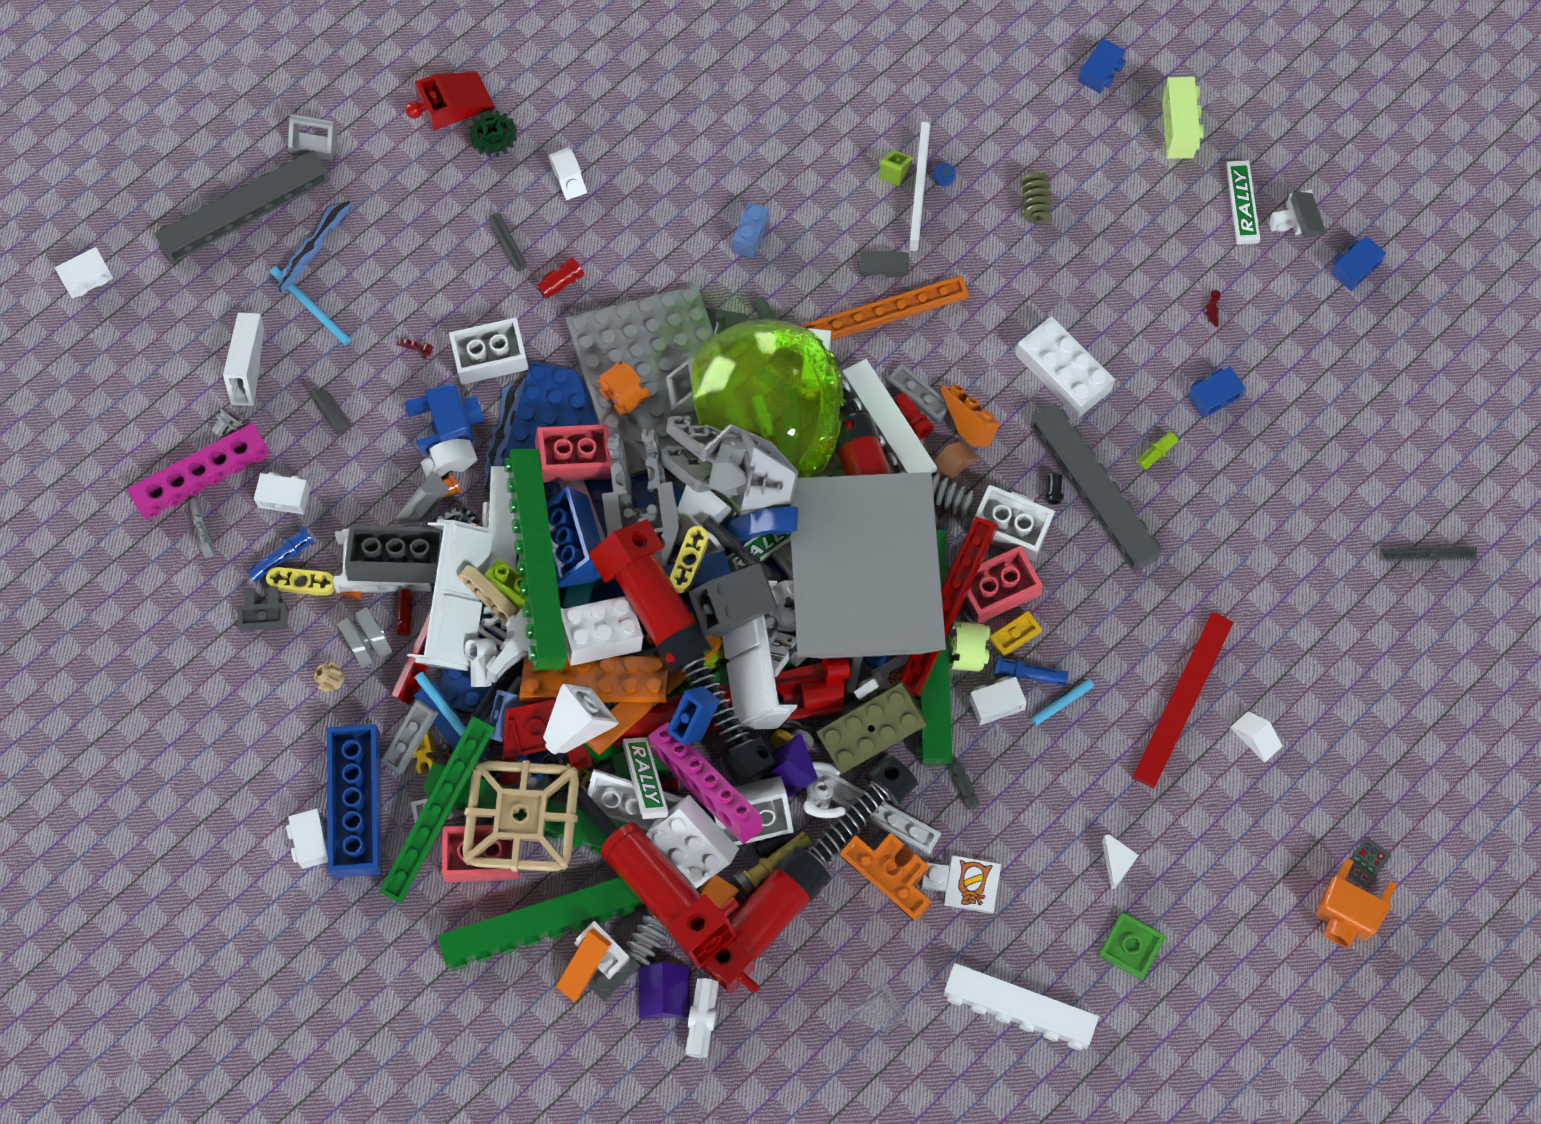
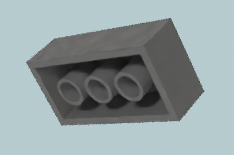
(393, 553)

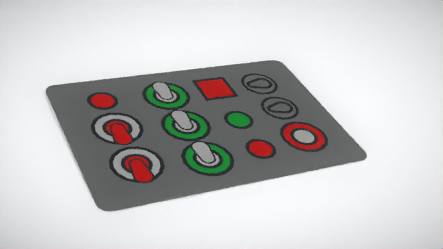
(1367, 862)

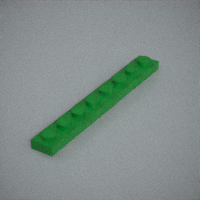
(437, 809)

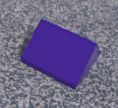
(793, 766)
(664, 991)

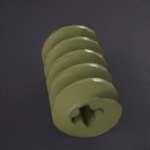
(1036, 198)

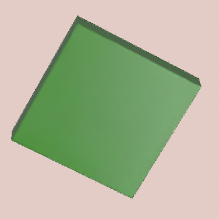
(1132, 946)

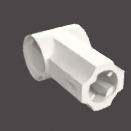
(479, 654)

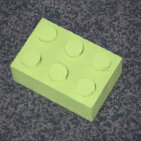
(1181, 117)

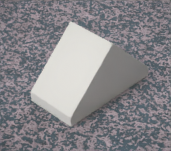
(1257, 735)
(1118, 859)

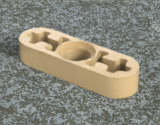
(487, 593)

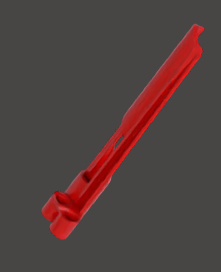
(813, 688)

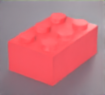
(574, 452)
(1002, 585)
(454, 867)

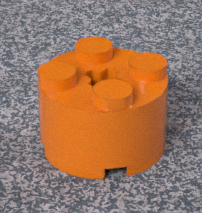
(622, 387)

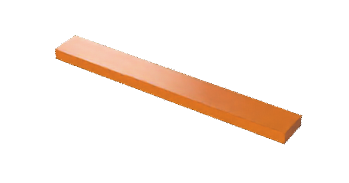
(892, 308)
(630, 712)

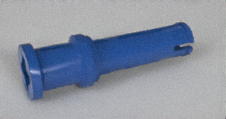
(290, 548)
(1019, 669)

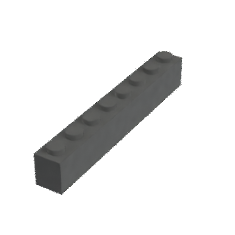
(242, 206)
(1095, 487)

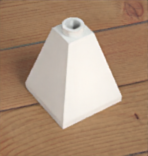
(697, 507)
(576, 719)

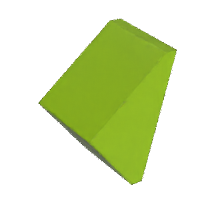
(895, 167)

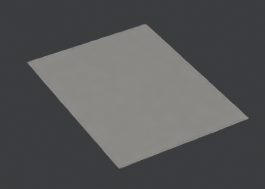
(866, 566)

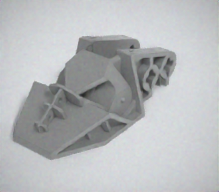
(742, 464)
(620, 505)

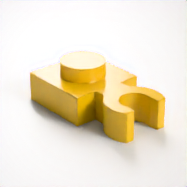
(423, 753)

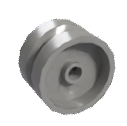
(367, 636)

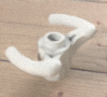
(820, 794)

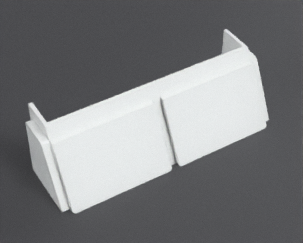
(454, 607)
(753, 677)

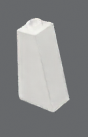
(244, 359)

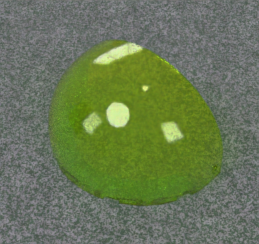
(772, 384)

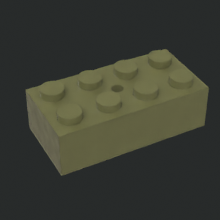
(892, 715)

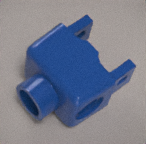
(450, 415)

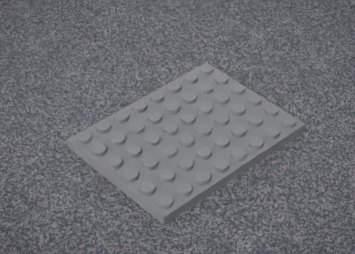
(654, 340)

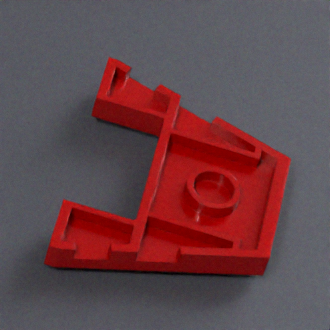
(525, 733)

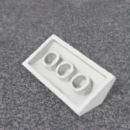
(619, 800)

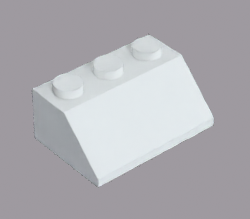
(1018, 521)

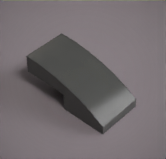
(884, 262)

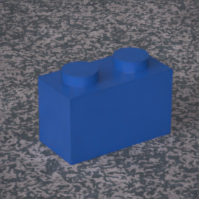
(1102, 65)
(1358, 263)
(1216, 392)
(693, 715)

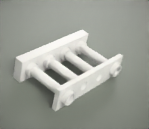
(341, 583)

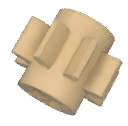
(329, 676)

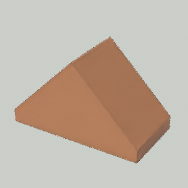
(954, 460)

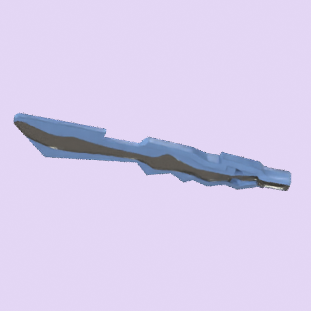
(312, 245)
(509, 404)

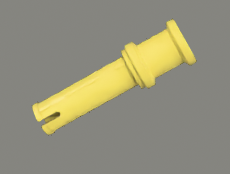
(766, 866)

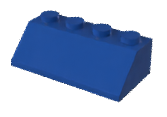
(572, 537)

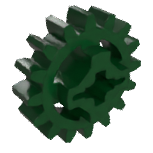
(492, 133)

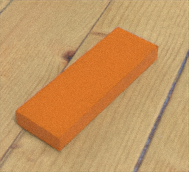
(583, 965)

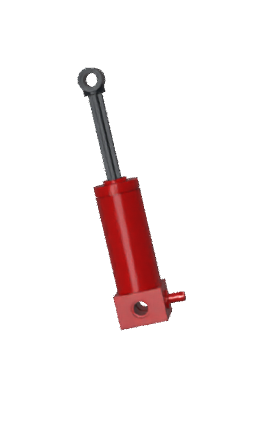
(690, 918)

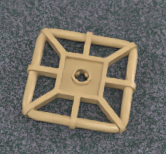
(530, 828)

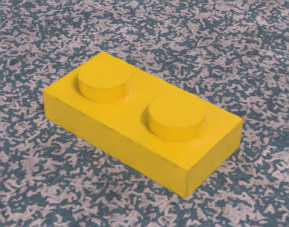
(1015, 634)

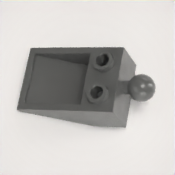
(732, 601)

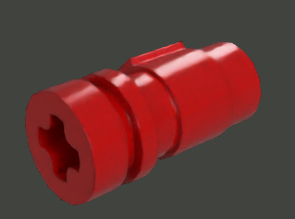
(558, 280)
(918, 422)

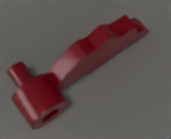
(1212, 309)
(426, 349)

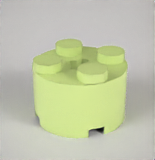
(968, 646)

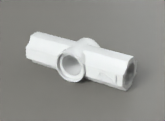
(702, 1018)

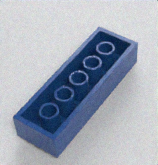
(354, 801)

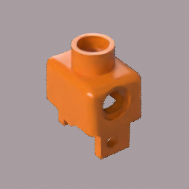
(1351, 910)

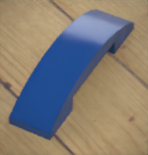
(763, 522)

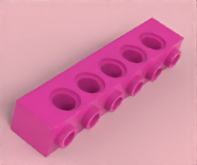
(186, 470)
(706, 784)

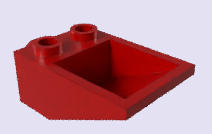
(452, 97)

